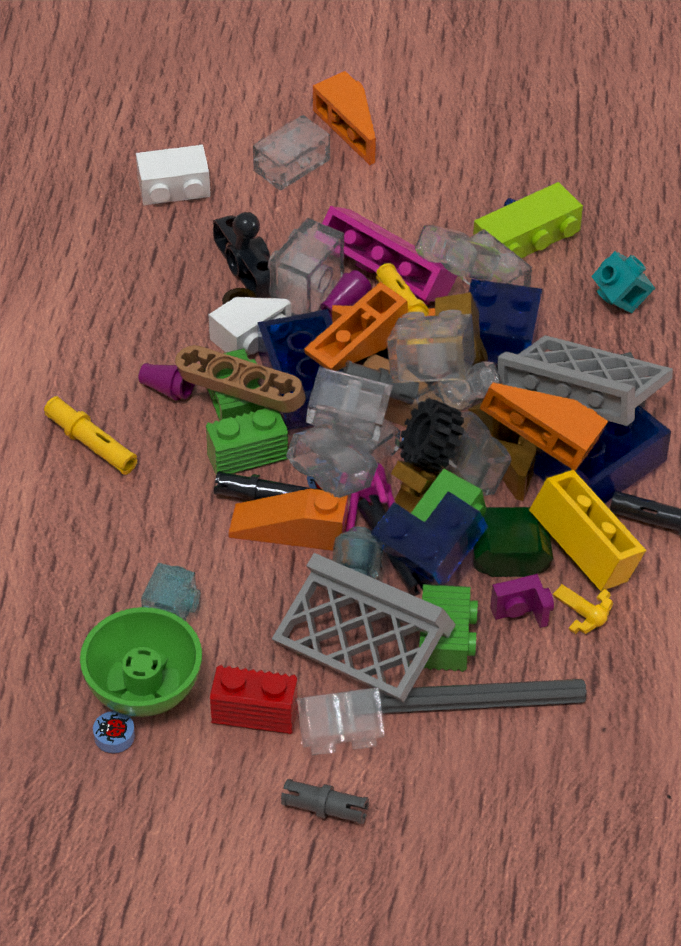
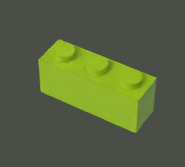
(534, 220)

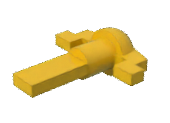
(595, 615)

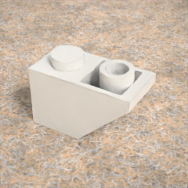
(235, 323)

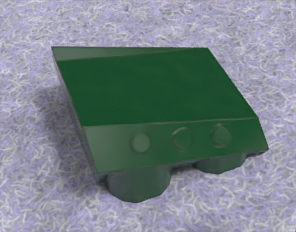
(512, 544)

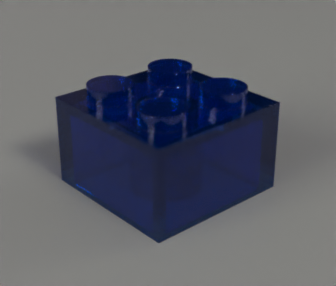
(506, 316)

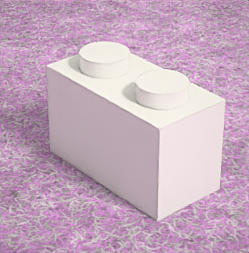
(173, 175)

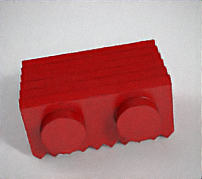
(254, 699)

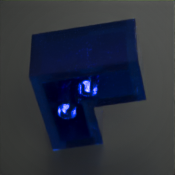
(431, 546)

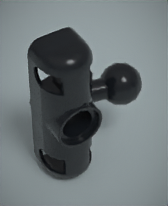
(247, 253)

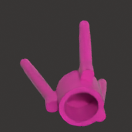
(379, 487)

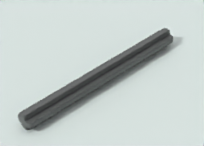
(487, 695)

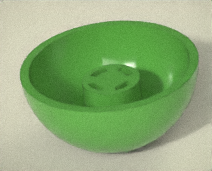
(141, 661)

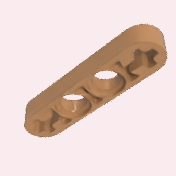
(242, 374)

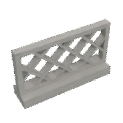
(595, 389)
(384, 601)

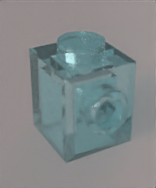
(172, 590)

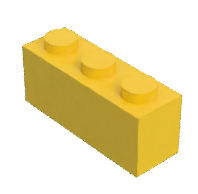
(587, 530)

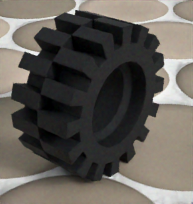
(431, 435)

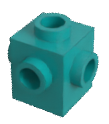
(623, 281)

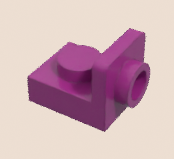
(522, 596)

